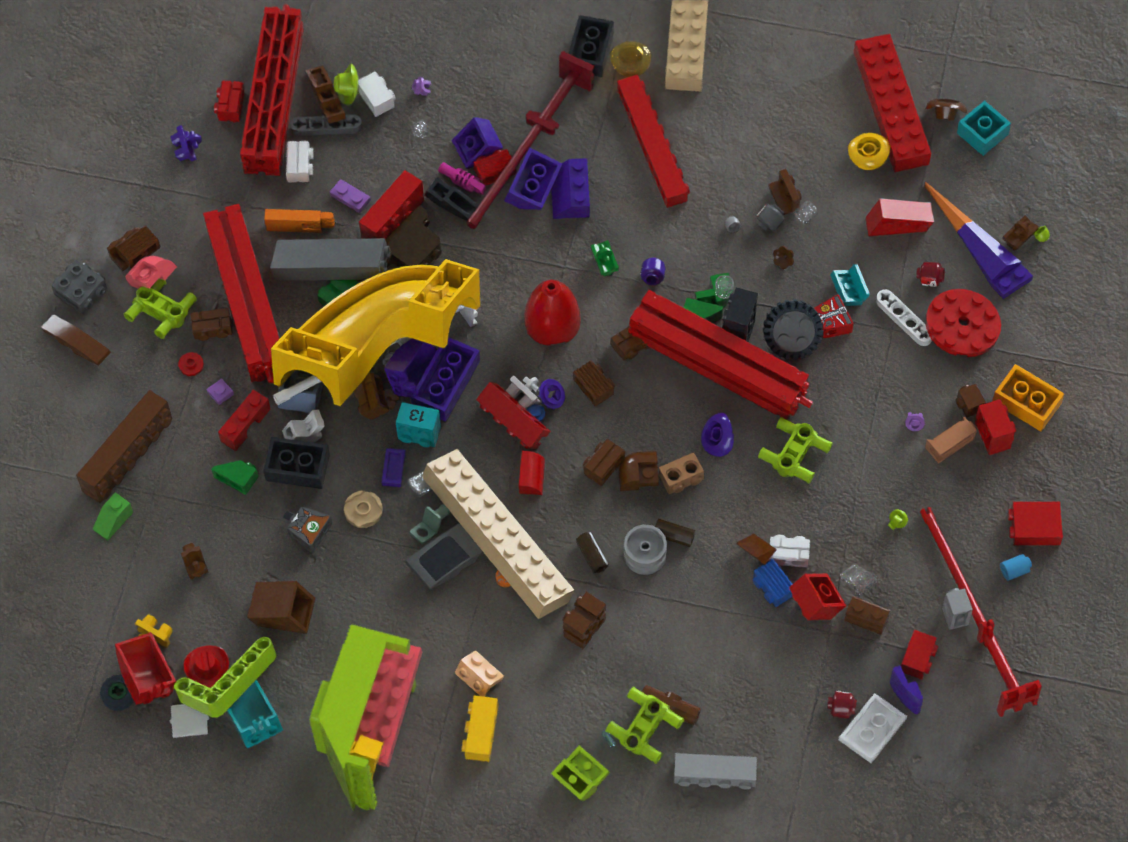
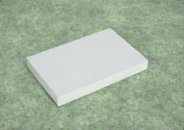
(872, 728)

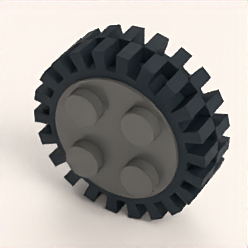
(792, 329)

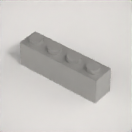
(715, 770)

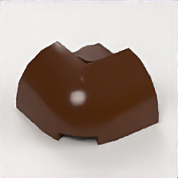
(638, 470)

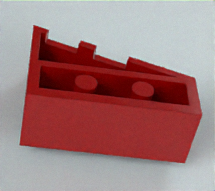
(898, 217)

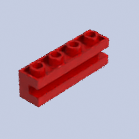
(512, 415)

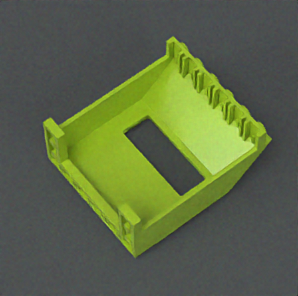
(342, 705)

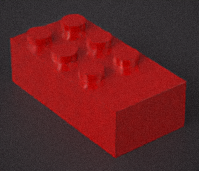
(392, 207)

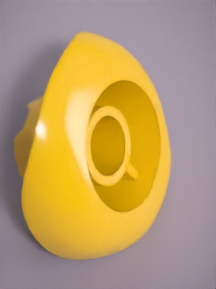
(869, 151)

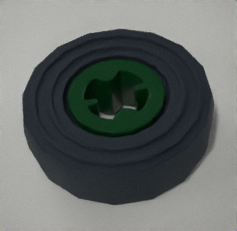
(111, 700)

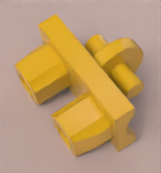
(147, 625)

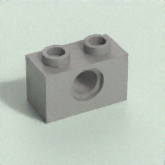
(957, 608)

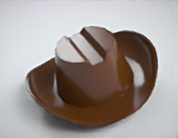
(946, 108)

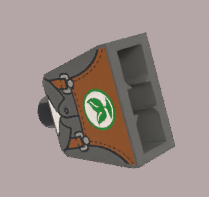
(307, 527)

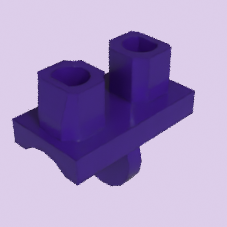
(188, 141)

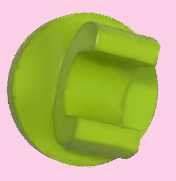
(897, 519)

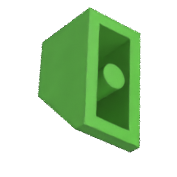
(112, 516)

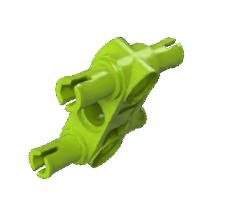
(160, 307)
(795, 450)
(644, 725)

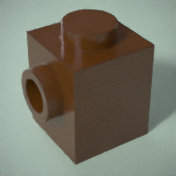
(969, 399)

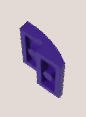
(906, 692)

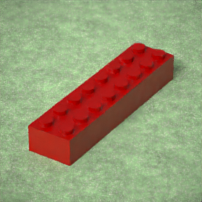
(892, 102)

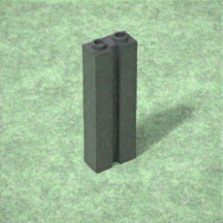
(329, 259)

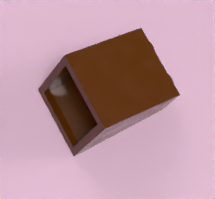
(281, 606)

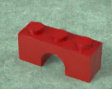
(235, 429)

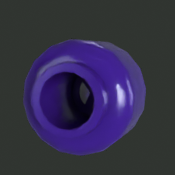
(653, 271)

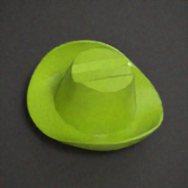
(347, 85)

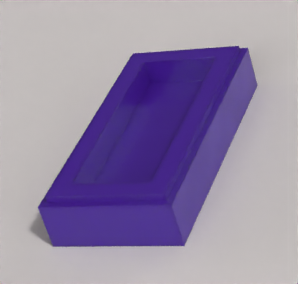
(393, 467)

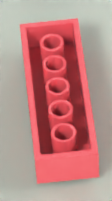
(389, 700)

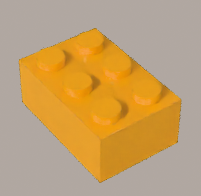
(1029, 397)

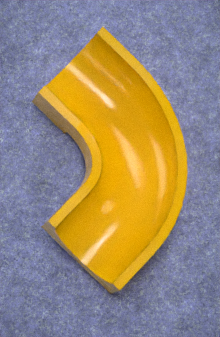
(361, 323)

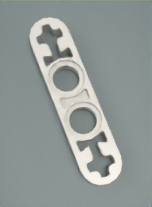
(901, 319)

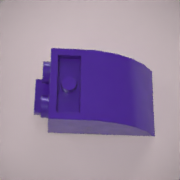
(408, 366)

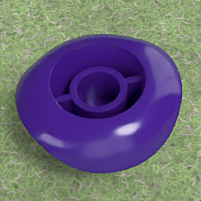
(717, 435)

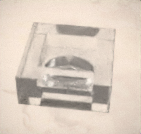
(419, 485)

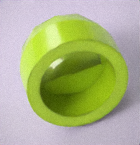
(1042, 234)

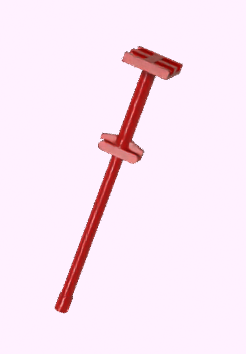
(1016, 694)

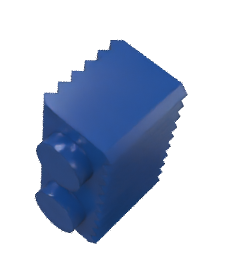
(773, 583)

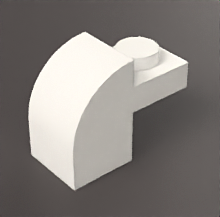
(305, 430)

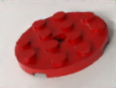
(965, 305)

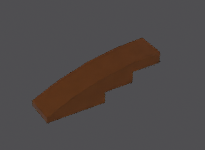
(325, 94)
(76, 339)

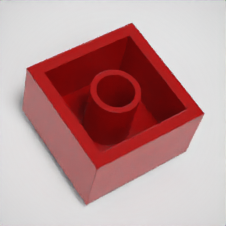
(995, 426)
(817, 597)

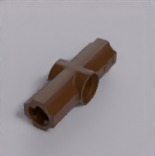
(677, 705)

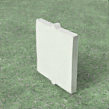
(188, 721)

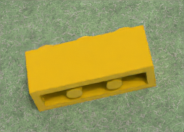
(480, 728)

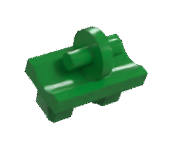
(604, 258)

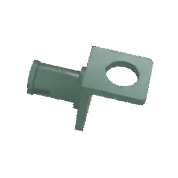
(430, 523)

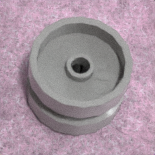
(645, 549)

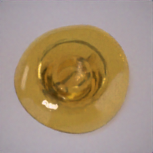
(630, 58)

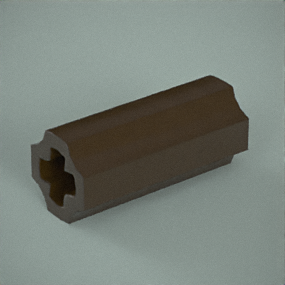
(676, 533)
(592, 552)

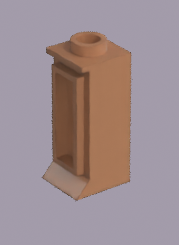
(951, 440)

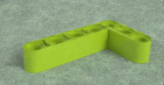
(231, 685)

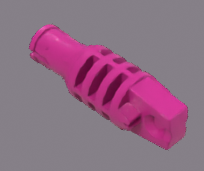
(462, 178)

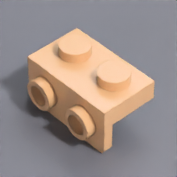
(478, 673)

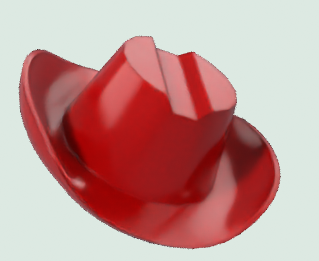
(206, 665)

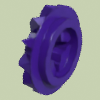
(558, 395)

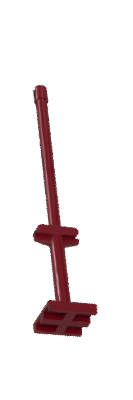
(573, 72)

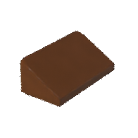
(757, 548)

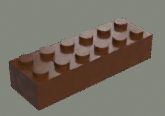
(124, 447)

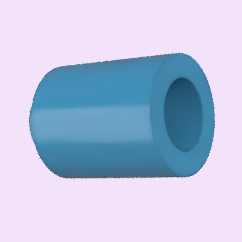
(1015, 567)

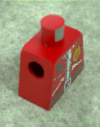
(834, 317)

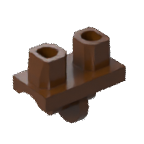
(1020, 233)
(193, 561)

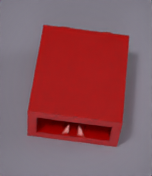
(1035, 523)

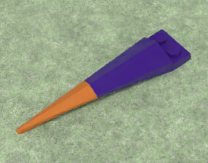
(998, 265)

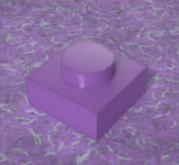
(220, 391)

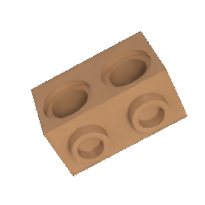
(679, 470)

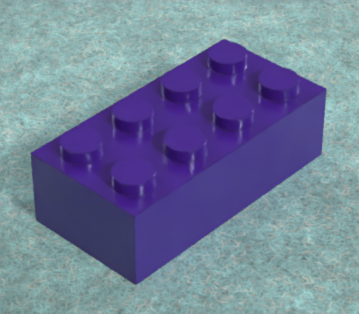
(446, 377)

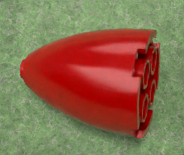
(552, 313)

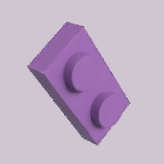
(350, 196)

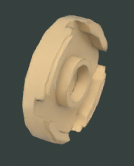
(363, 509)

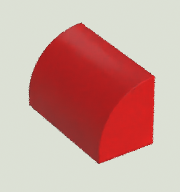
(531, 473)

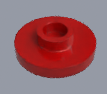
(191, 364)

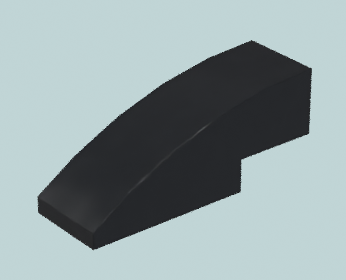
(451, 199)

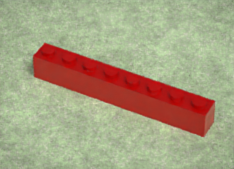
(652, 141)

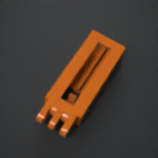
(298, 220)

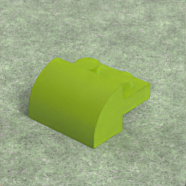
(580, 773)

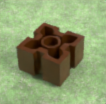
(584, 619)

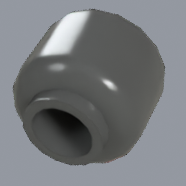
(770, 217)

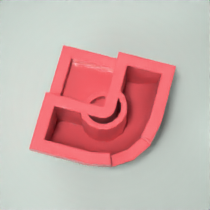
(149, 270)

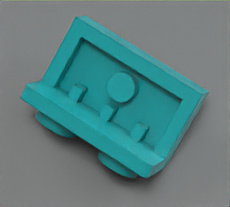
(850, 286)

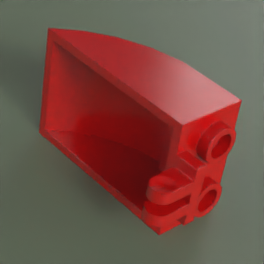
(144, 669)

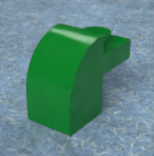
(710, 296)

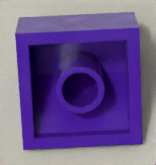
(476, 140)

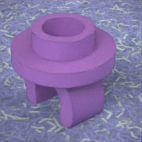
(419, 86)
(915, 421)

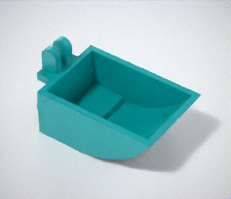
(254, 716)

